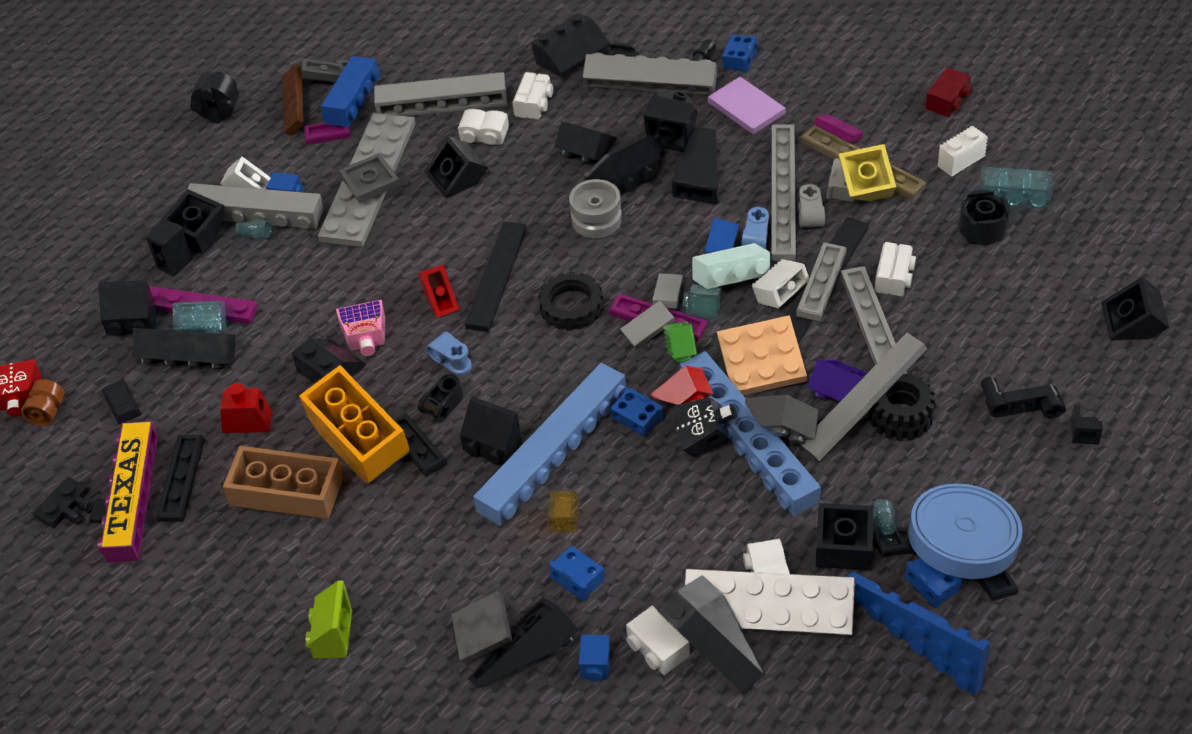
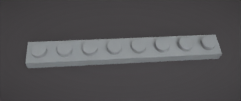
(783, 193)

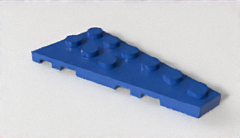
(927, 634)

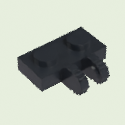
(62, 502)

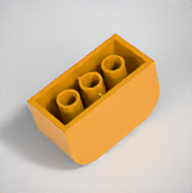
(354, 424)

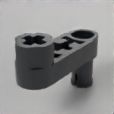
(1021, 401)

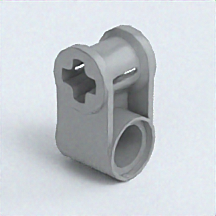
(810, 207)

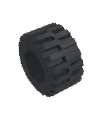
(906, 421)

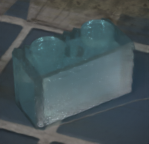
(199, 316)

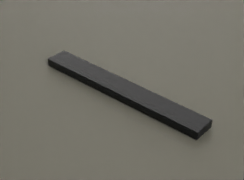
(848, 236)

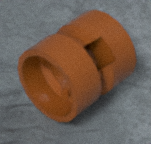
(43, 402)

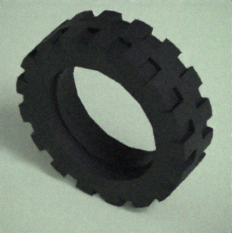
(570, 319)

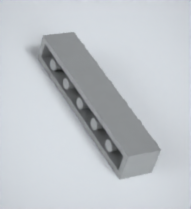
(650, 74)
(441, 95)
(277, 206)

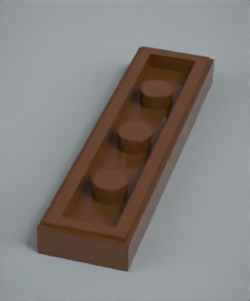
(292, 100)

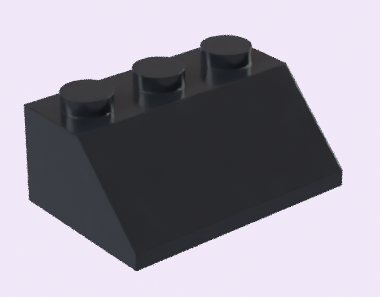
(568, 44)

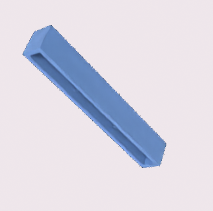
(550, 444)

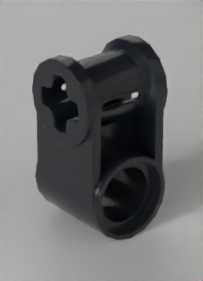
(442, 397)

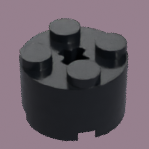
(214, 96)
(984, 217)

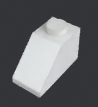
(245, 175)

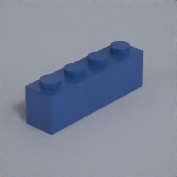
(350, 91)

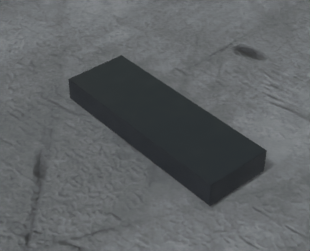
(422, 451)

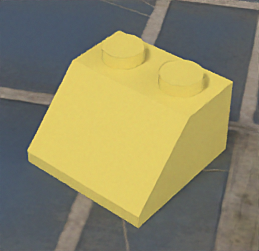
(868, 173)

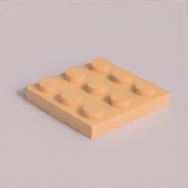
(762, 355)

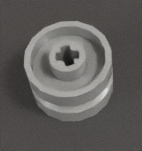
(595, 208)

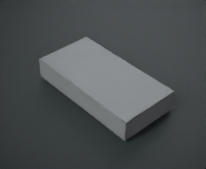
(668, 290)
(647, 324)

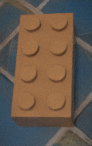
(283, 482)

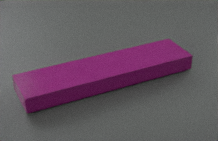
(629, 308)

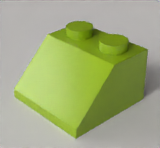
(330, 623)

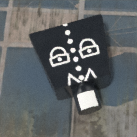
(702, 424)

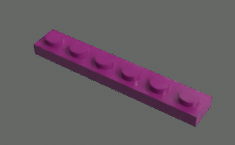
(236, 309)

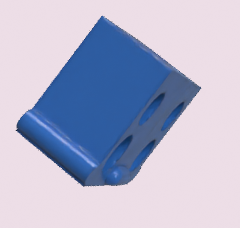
(739, 52)
(637, 412)
(577, 572)
(932, 581)

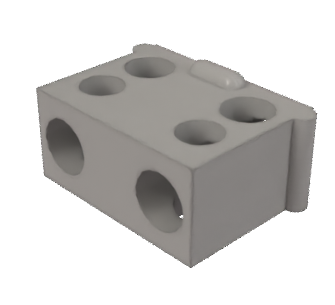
(837, 185)

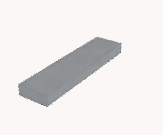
(821, 281)

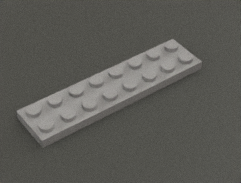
(347, 219)

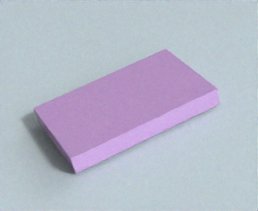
(746, 105)

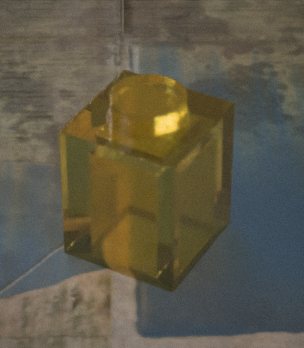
(563, 511)

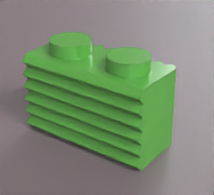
(680, 341)

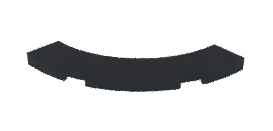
(898, 543)

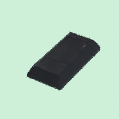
(121, 402)

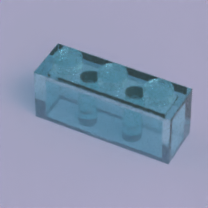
(1018, 185)

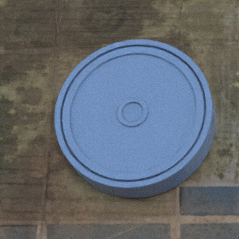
(965, 531)

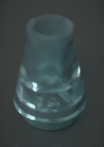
(254, 229)
(885, 516)

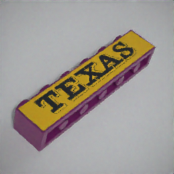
(128, 492)

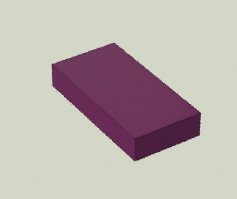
(838, 128)
(324, 132)

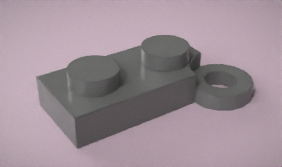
(322, 70)

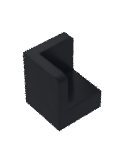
(1085, 429)

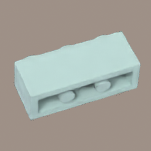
(730, 265)

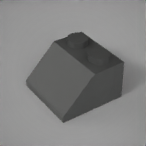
(785, 417)

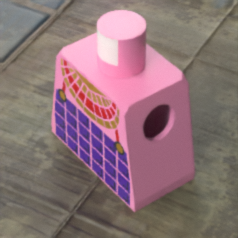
(363, 326)

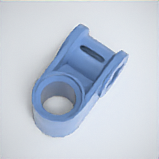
(756, 227)
(450, 353)

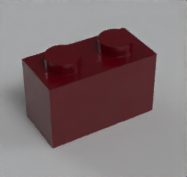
(948, 92)

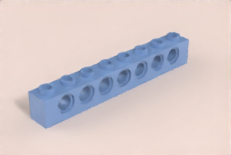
(765, 452)

